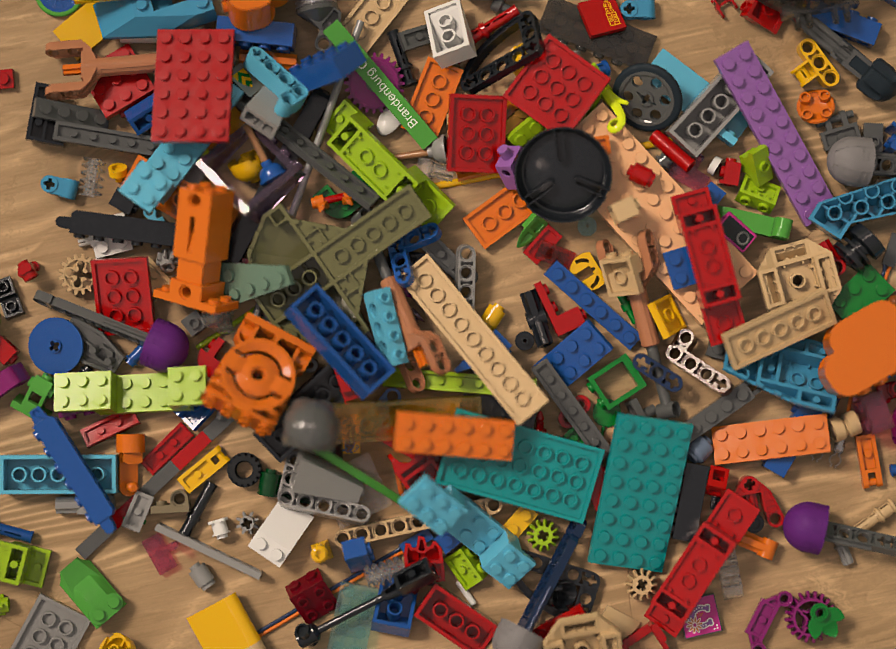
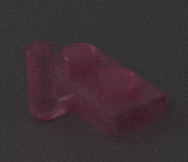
(694, 178)
(160, 552)

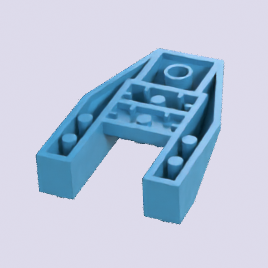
(144, 17)

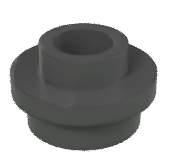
(664, 161)

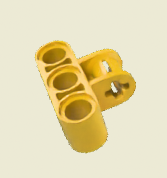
(807, 71)

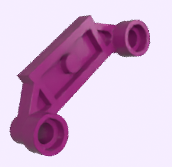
(764, 616)

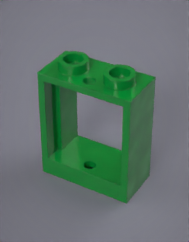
(634, 374)

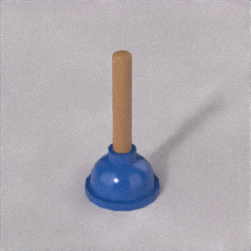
(270, 171)

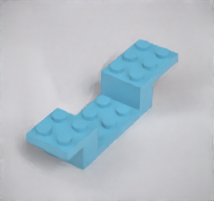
(166, 168)
(471, 525)

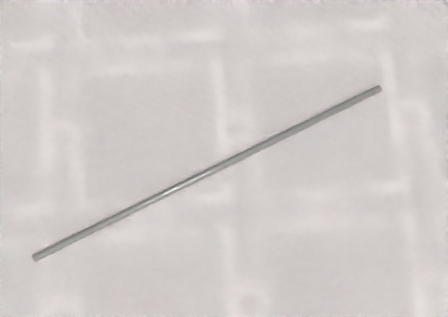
(318, 140)

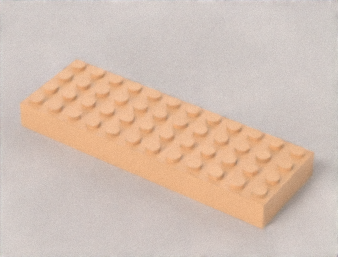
(655, 204)

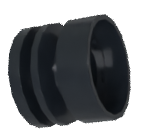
(855, 251)

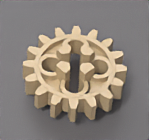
(69, 280)

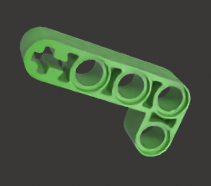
(761, 225)

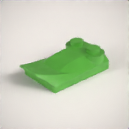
(90, 591)

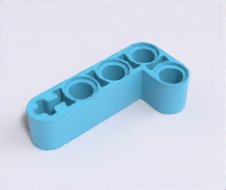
(278, 80)

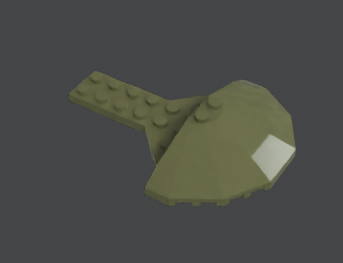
(329, 254)

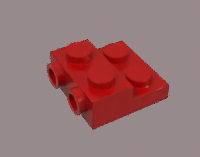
(761, 15)

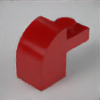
(208, 358)

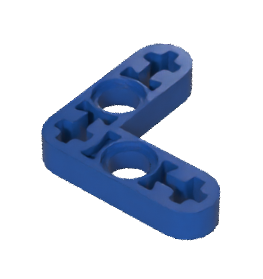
(405, 246)

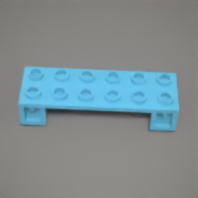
(691, 86)

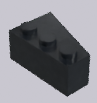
(40, 129)

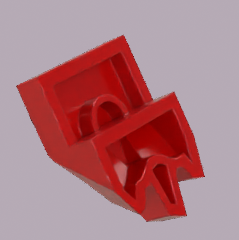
(421, 551)

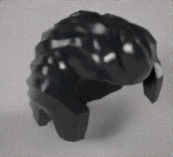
(563, 595)

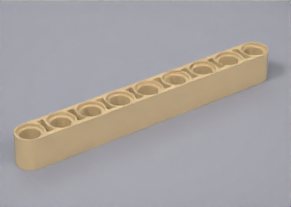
(408, 521)

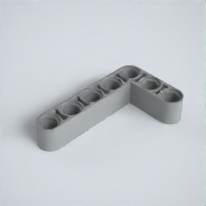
(313, 508)

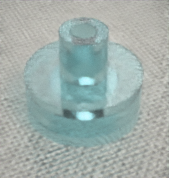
(583, 230)

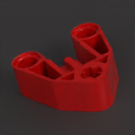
(767, 499)

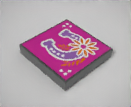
(704, 618)

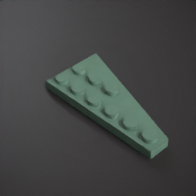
(253, 280)

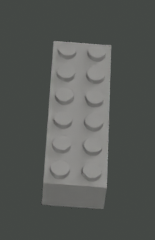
(706, 116)

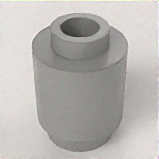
(202, 576)

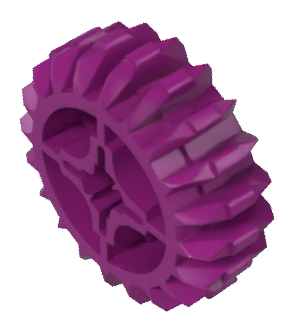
(796, 608)

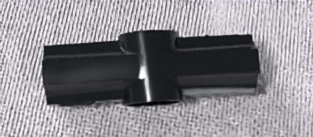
(536, 318)

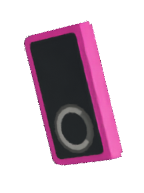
(737, 232)

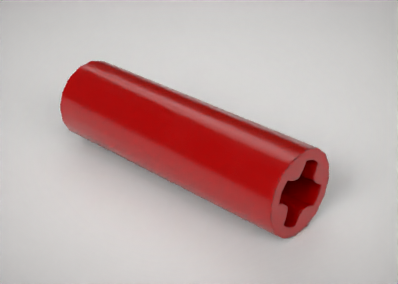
(672, 150)

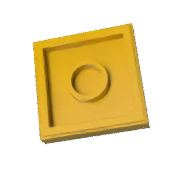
(666, 316)

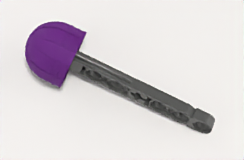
(162, 347)
(808, 527)

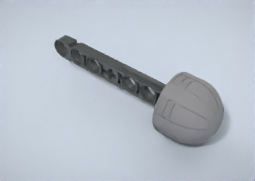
(854, 161)

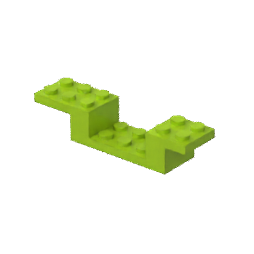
(378, 165)
(131, 393)
(23, 563)

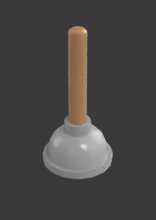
(437, 151)

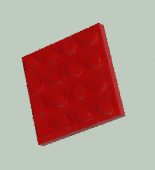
(557, 86)

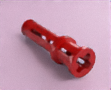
(484, 29)

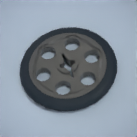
(669, 87)

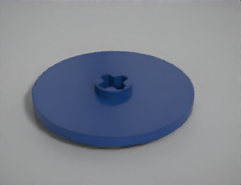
(42, 342)

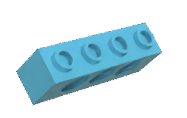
(385, 325)

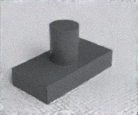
(635, 408)

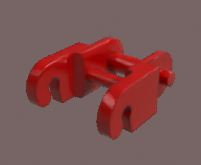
(717, 7)

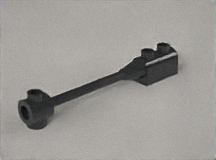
(405, 582)

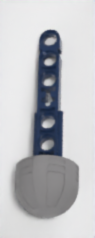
(520, 635)

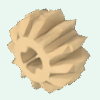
(647, 586)

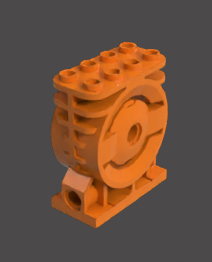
(271, 348)

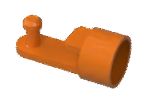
(130, 455)

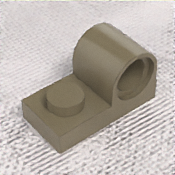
(174, 506)

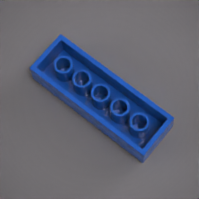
(339, 341)

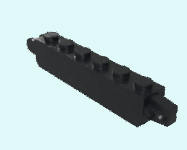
(119, 228)

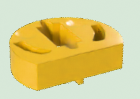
(575, 268)

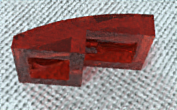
(550, 252)

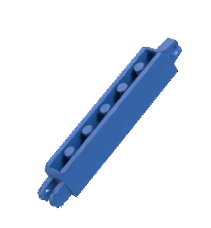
(74, 468)

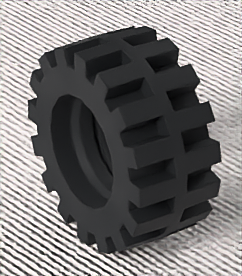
(232, 469)

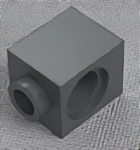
(193, 323)

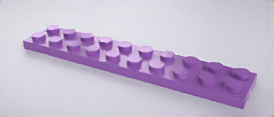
(773, 128)

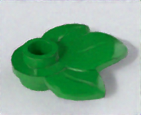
(826, 622)

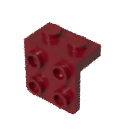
(311, 596)

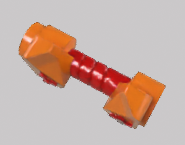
(322, 203)

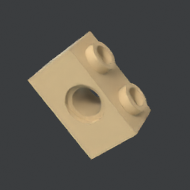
(624, 209)

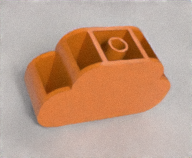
(860, 351)

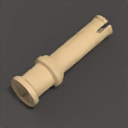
(878, 516)

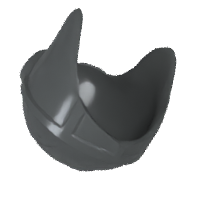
(311, 426)

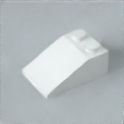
(449, 34)
(280, 533)

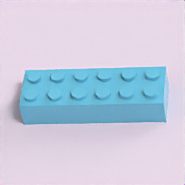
(38, 475)

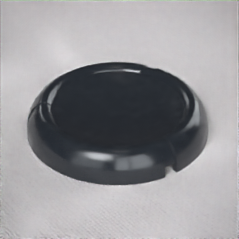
(563, 174)

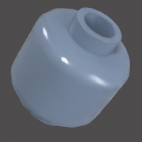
(700, 449)

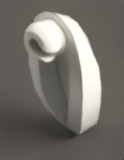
(387, 123)

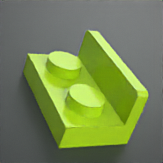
(760, 198)
(466, 567)

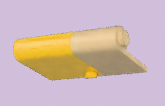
(225, 626)

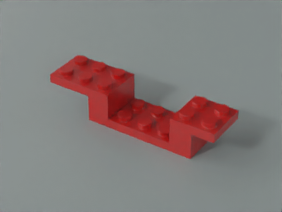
(710, 261)
(701, 562)

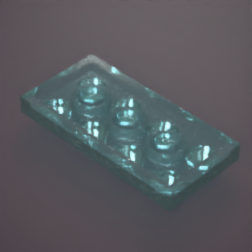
(355, 631)

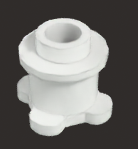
(219, 528)

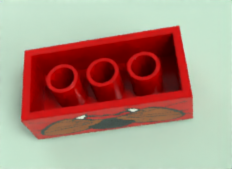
(455, 619)

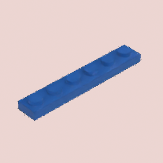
(592, 304)

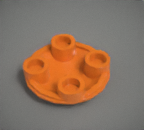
(815, 106)

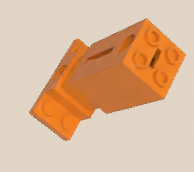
(201, 246)

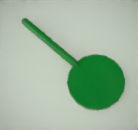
(605, 418)

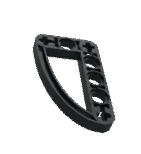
(531, 49)
(584, 587)

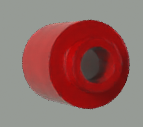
(640, 175)

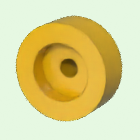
(117, 171)

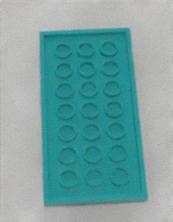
(544, 473)
(640, 492)

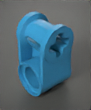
(640, 10)
(63, 187)

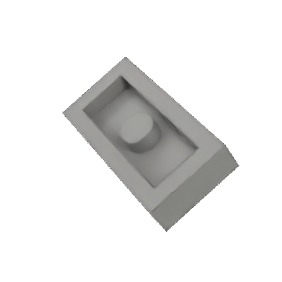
(137, 511)

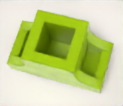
(757, 165)

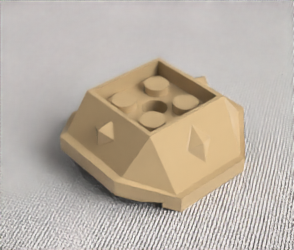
(802, 259)
(583, 632)

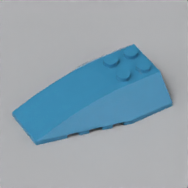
(790, 375)

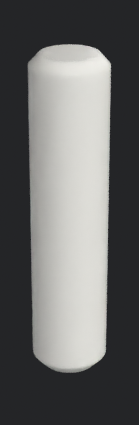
(467, 594)

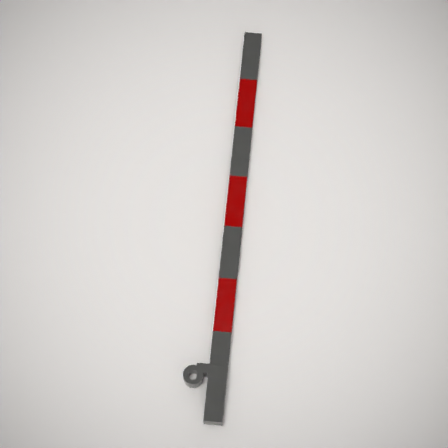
(165, 474)

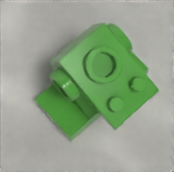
(41, 385)

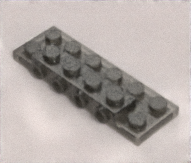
(623, 48)

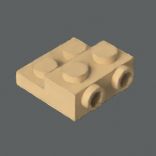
(622, 273)

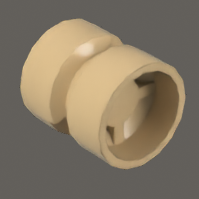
(846, 425)

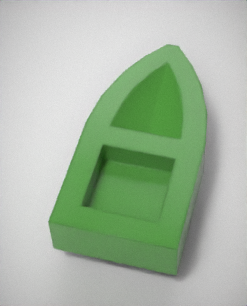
(532, 228)

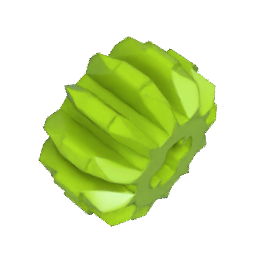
(539, 540)

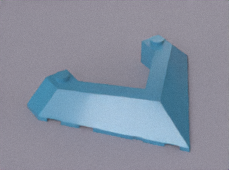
(871, 202)

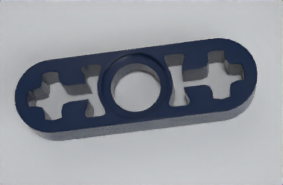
(673, 375)

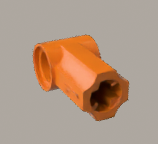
(761, 546)

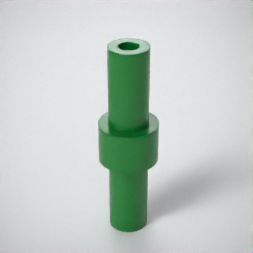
(626, 307)

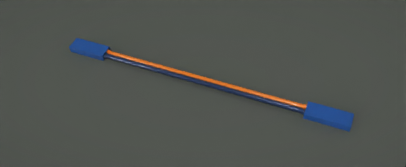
(353, 578)

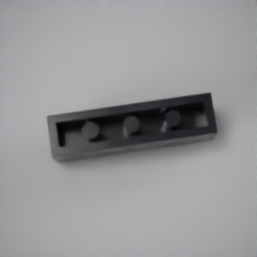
(690, 502)

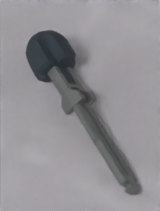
(876, 78)

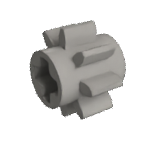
(166, 260)
(249, 517)

